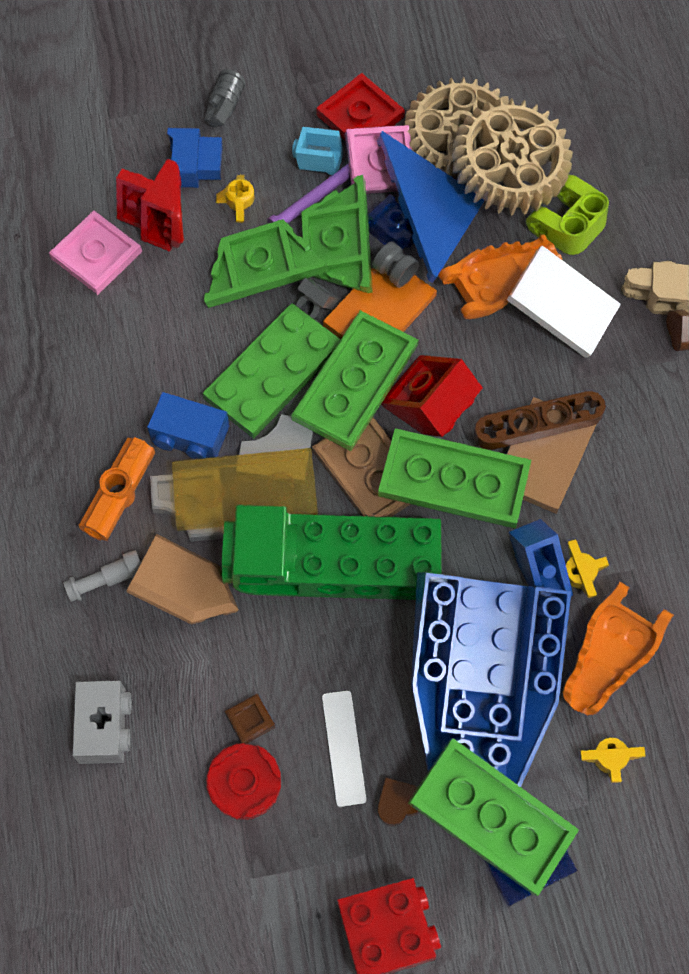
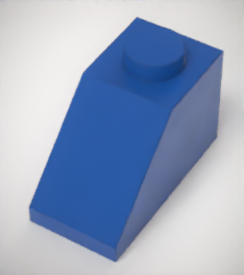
(540, 556)

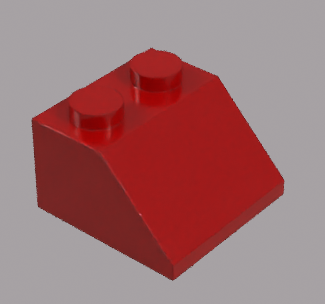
(433, 394)

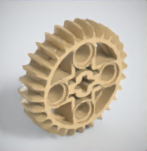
(436, 129)
(511, 156)

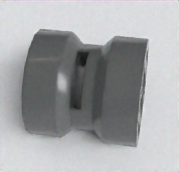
(395, 264)

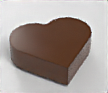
(678, 327)
(394, 802)

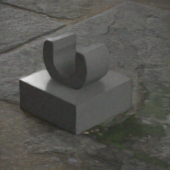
(318, 295)

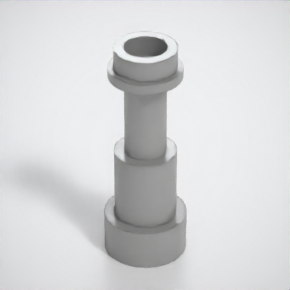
(109, 574)

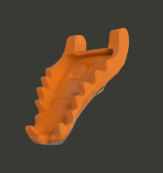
(490, 275)
(612, 651)

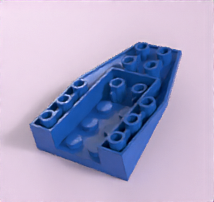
(487, 667)

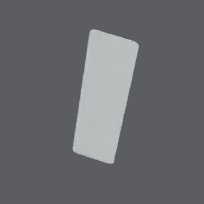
(344, 748)

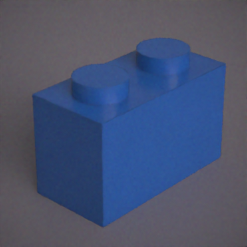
(188, 427)

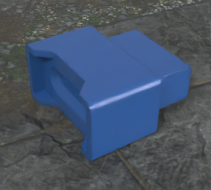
(195, 155)

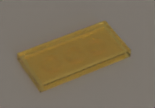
(212, 487)

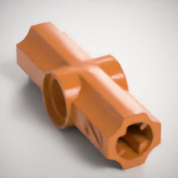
(108, 506)

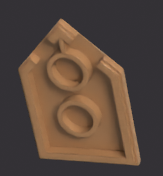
(181, 583)

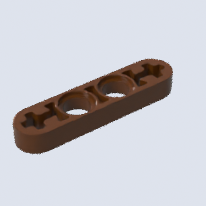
(538, 416)

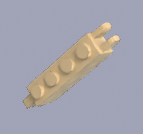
(662, 286)

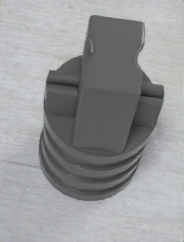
(224, 97)

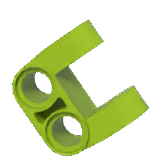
(584, 218)

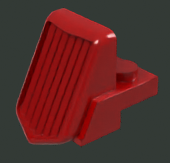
(152, 205)

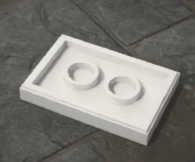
(563, 302)

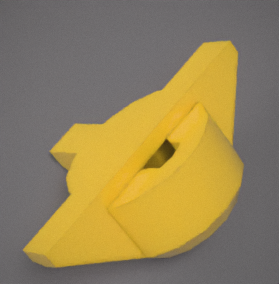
(238, 196)
(586, 567)
(614, 759)

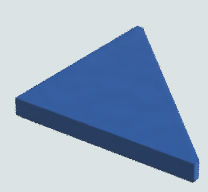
(431, 203)

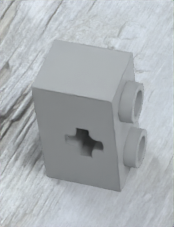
(93, 702)

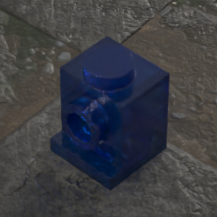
(389, 224)

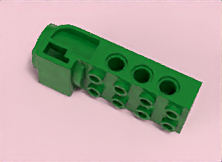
(328, 554)

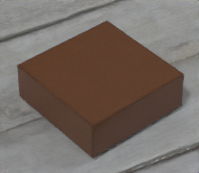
(250, 719)

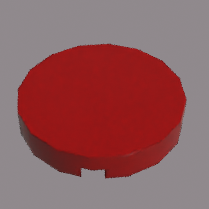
(244, 781)

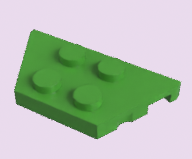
(340, 235)
(261, 261)

